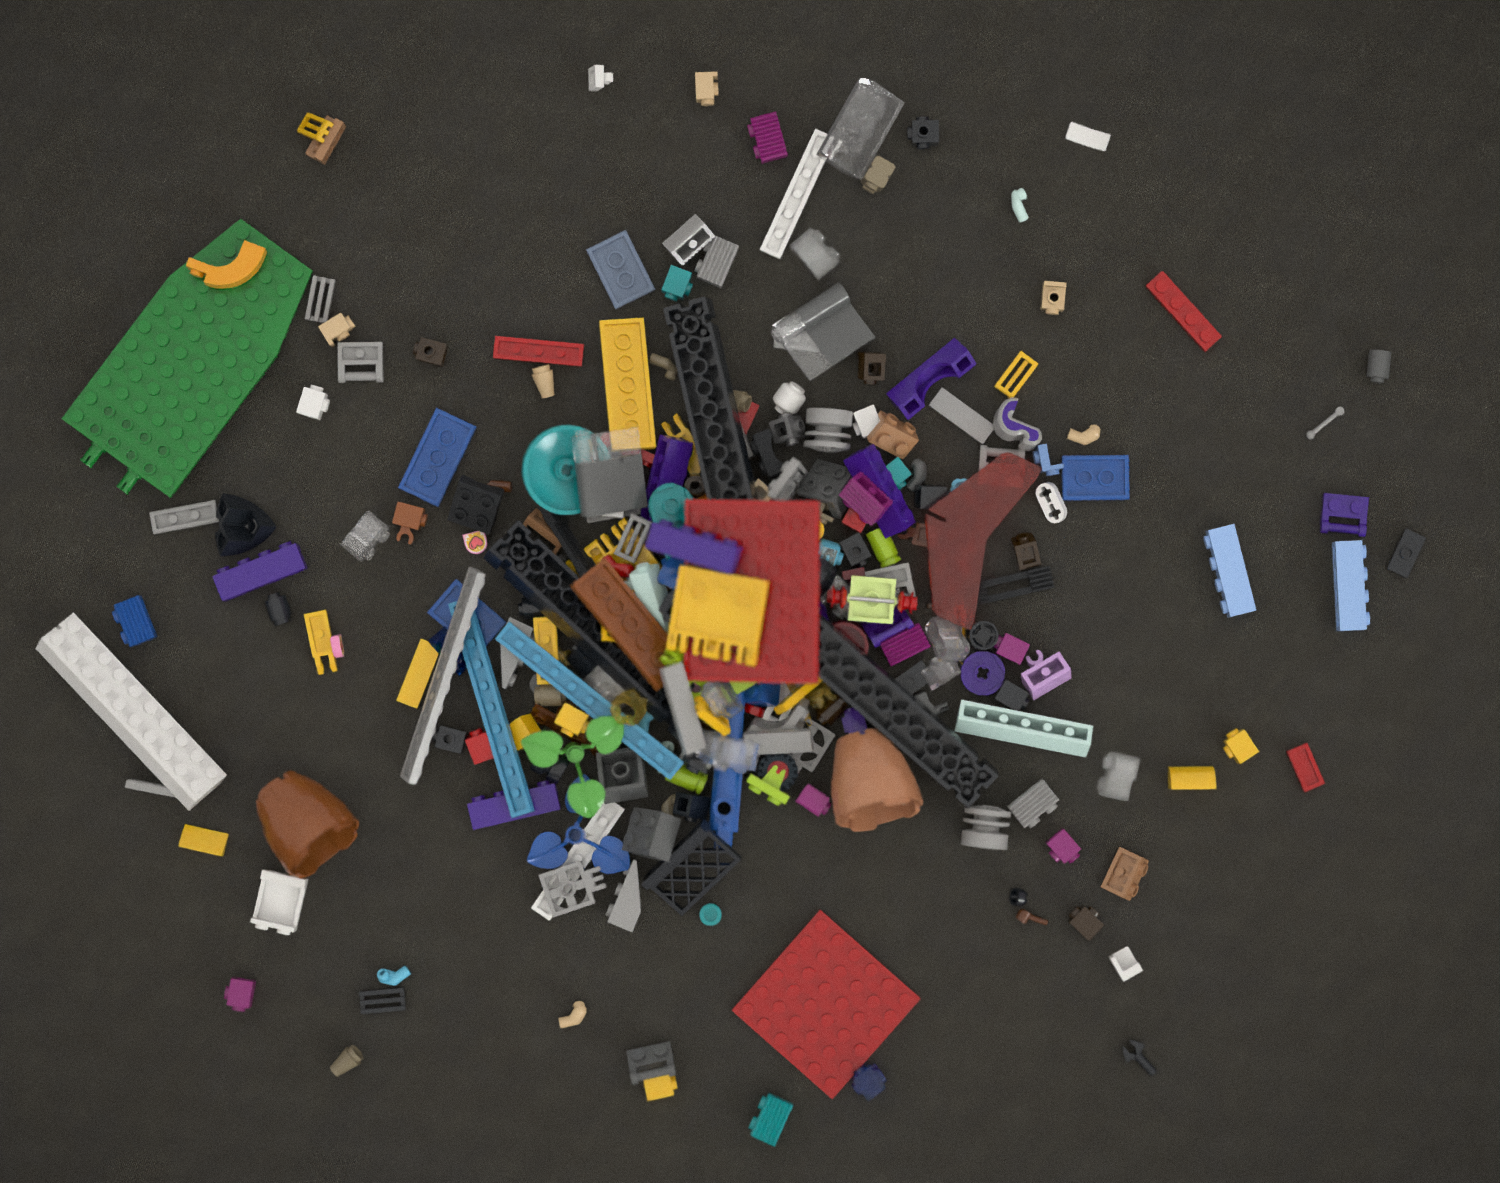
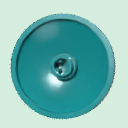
(551, 471)

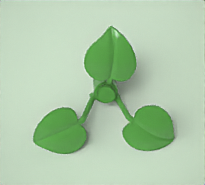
(545, 746)

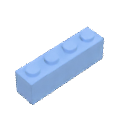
(1230, 570)
(1349, 585)

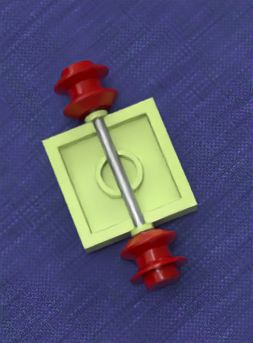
(872, 599)

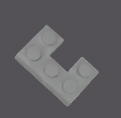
(788, 482)

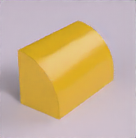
(1191, 777)

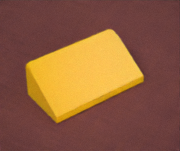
(203, 840)

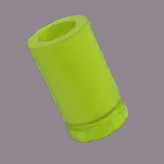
(883, 548)
(689, 780)

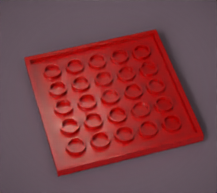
(826, 1004)

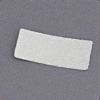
(1087, 136)

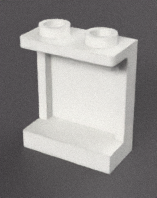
(279, 901)

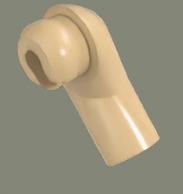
(1086, 437)
(575, 1017)

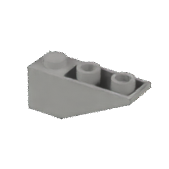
(509, 661)
(628, 904)

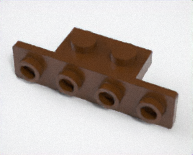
(546, 717)

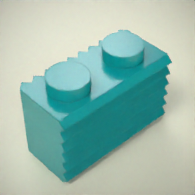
(771, 1119)

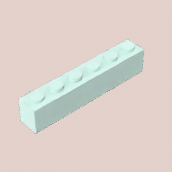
(1023, 728)

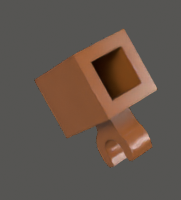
(409, 518)

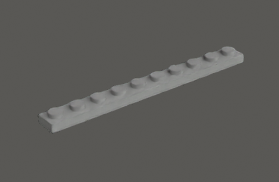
(442, 675)

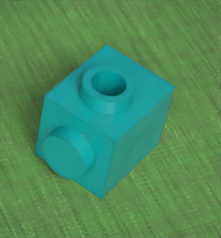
(677, 283)
(899, 472)

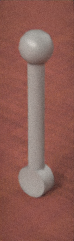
(1338, 412)

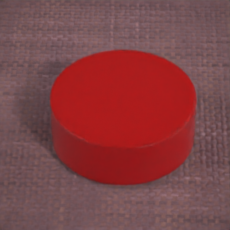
(754, 710)

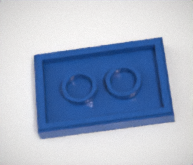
(1095, 477)
(488, 620)

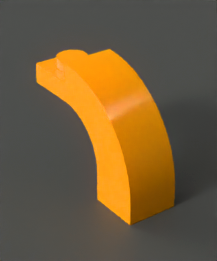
(234, 274)

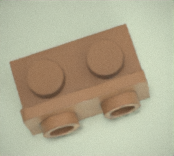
(322, 151)
(1125, 874)

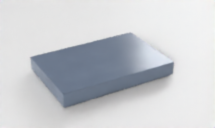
(620, 269)

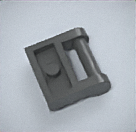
(650, 1058)

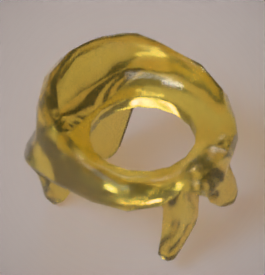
(819, 694)
(632, 699)

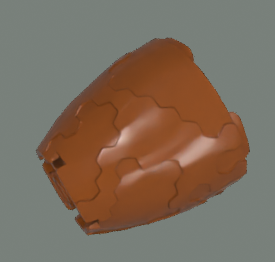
(304, 823)

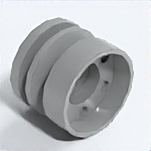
(828, 429)
(985, 827)

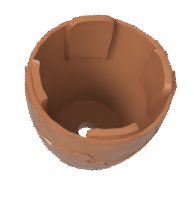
(871, 782)

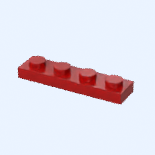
(1183, 311)
(538, 351)

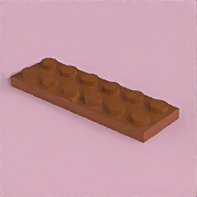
(624, 619)

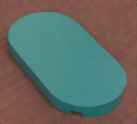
(669, 504)

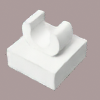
(598, 78)

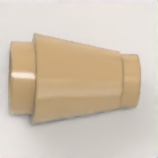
(544, 381)

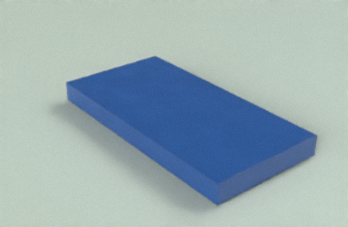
(437, 457)

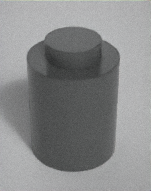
(1378, 365)

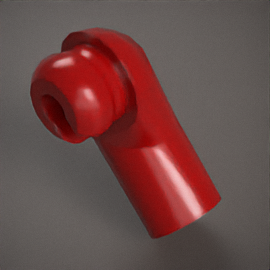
(622, 569)

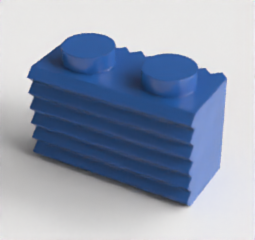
(134, 621)

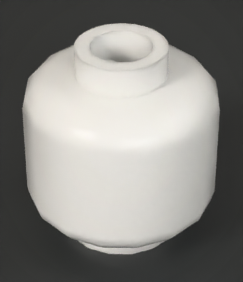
(789, 398)

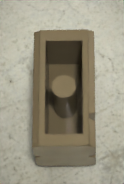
(877, 175)

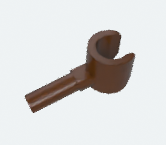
(1023, 916)

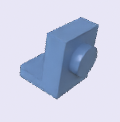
(1041, 458)

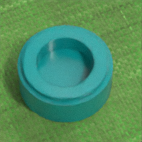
(710, 914)

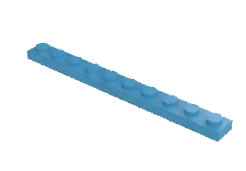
(586, 697)
(495, 720)

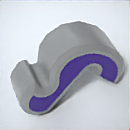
(1013, 429)

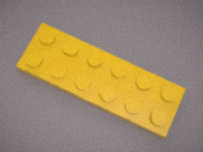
(627, 378)

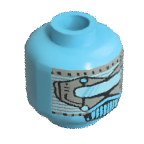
(831, 552)

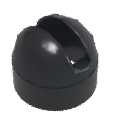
(1018, 897)

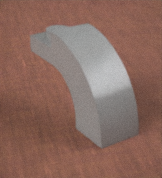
(792, 721)

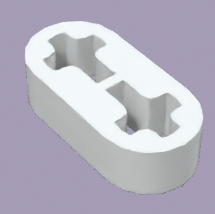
(1056, 500)

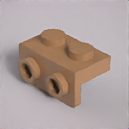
(893, 435)

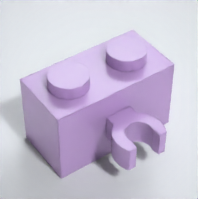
(1045, 674)

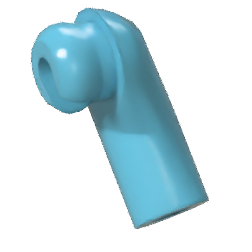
(391, 977)

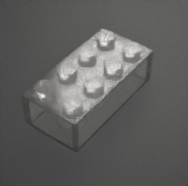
(860, 128)

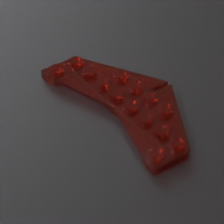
(959, 542)

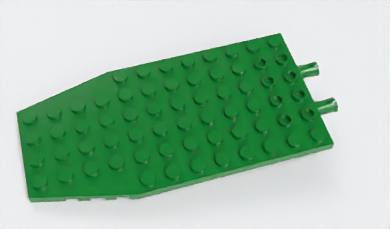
(188, 364)

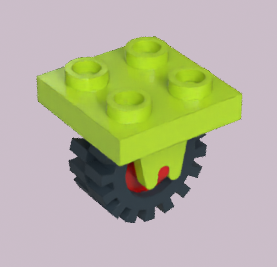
(775, 775)

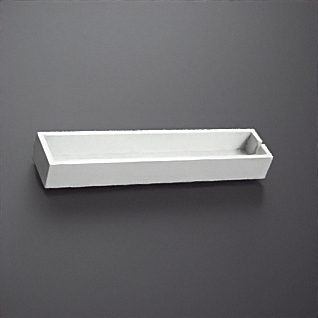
(131, 711)

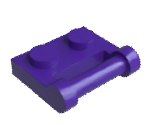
(1344, 507)
(873, 629)

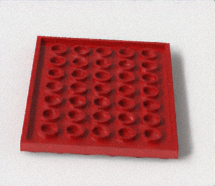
(778, 547)

